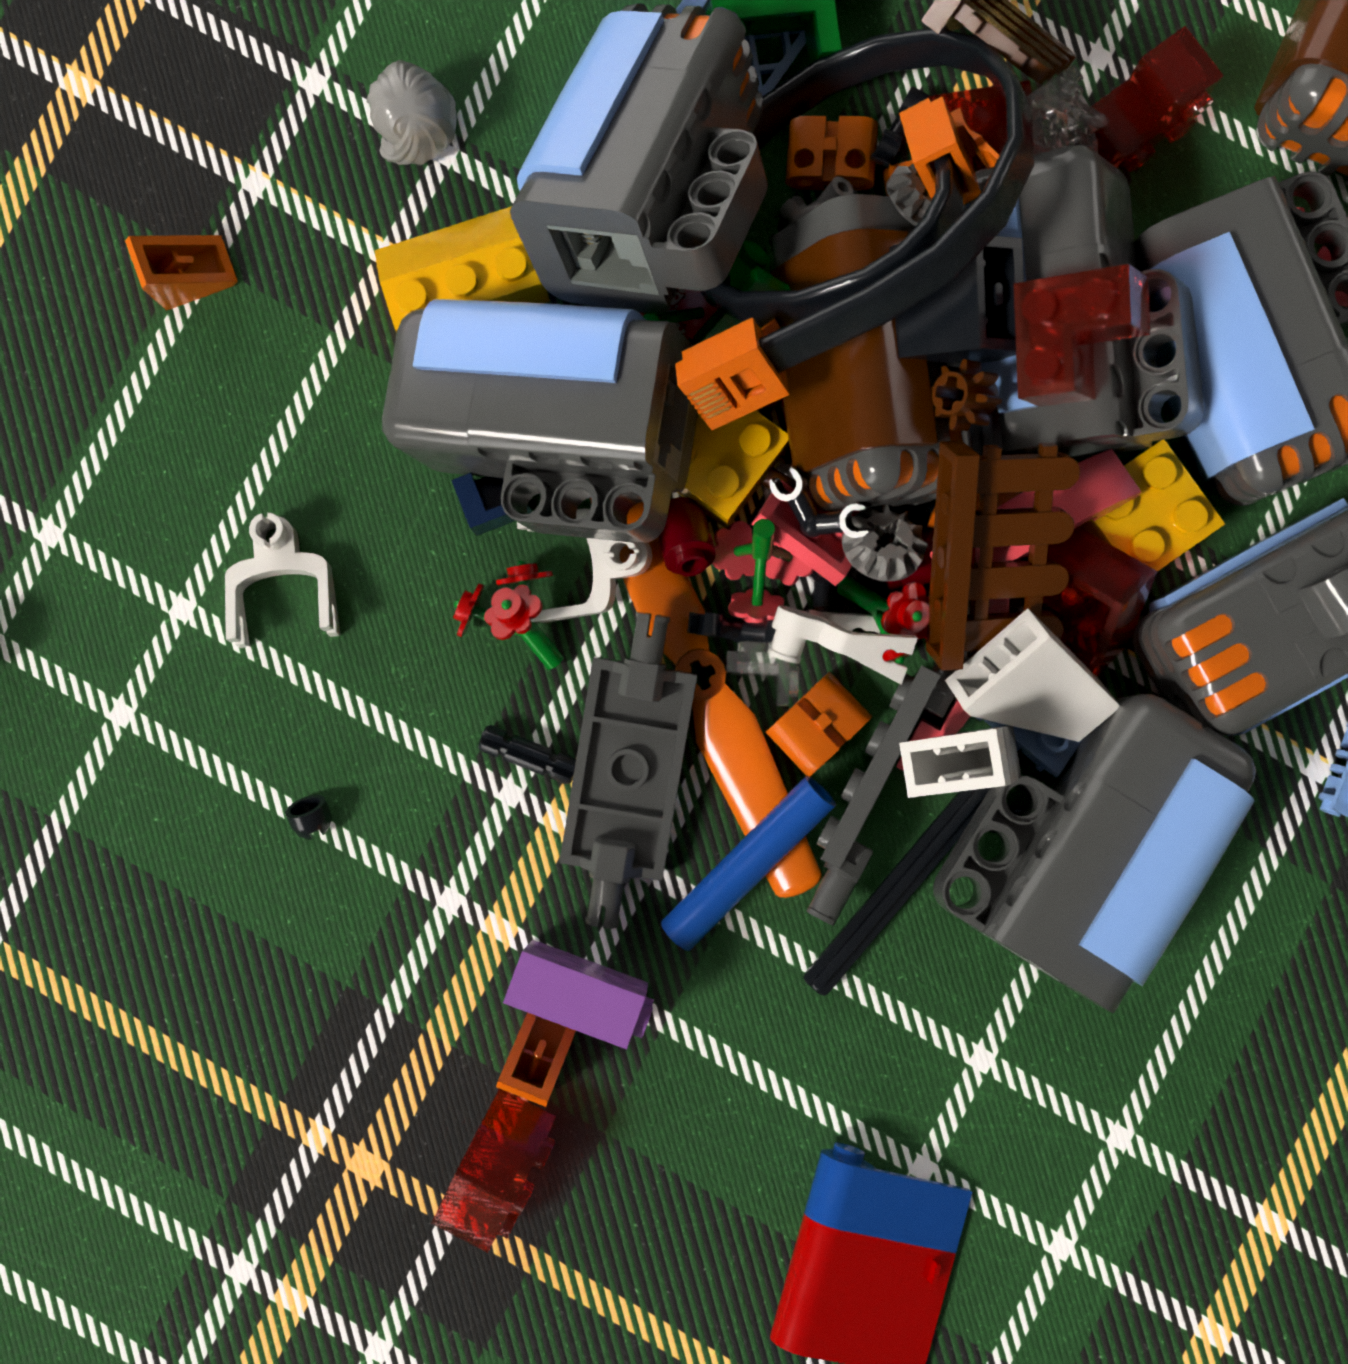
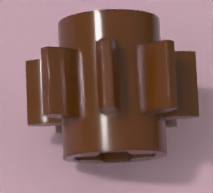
(965, 395)

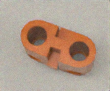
(831, 149)
(818, 724)

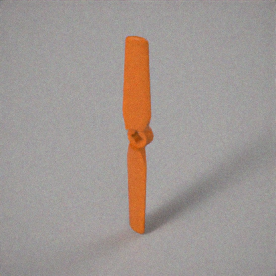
(722, 722)

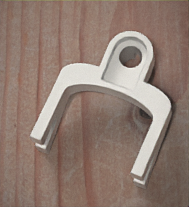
(275, 559)
(606, 569)
(836, 634)

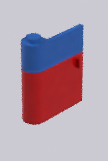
(869, 1263)

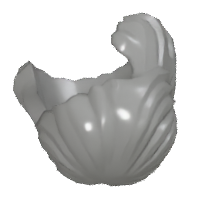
(411, 114)

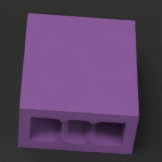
(579, 994)

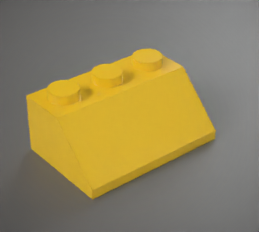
(459, 262)

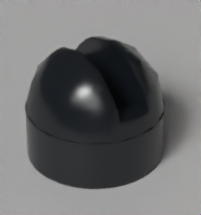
(309, 815)

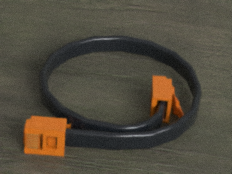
(749, 363)

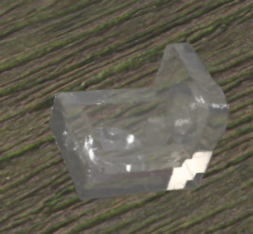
(753, 659)

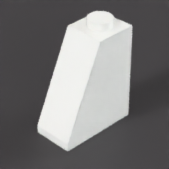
(1032, 683)
(961, 761)

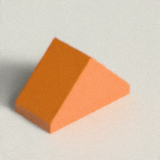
(181, 267)
(536, 1059)

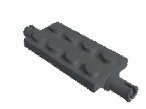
(627, 769)
(843, 854)

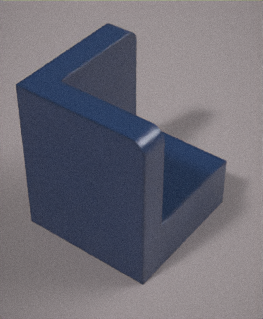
(482, 502)

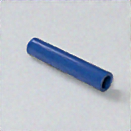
(748, 863)

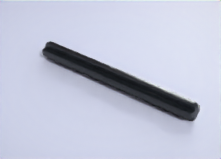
(893, 891)

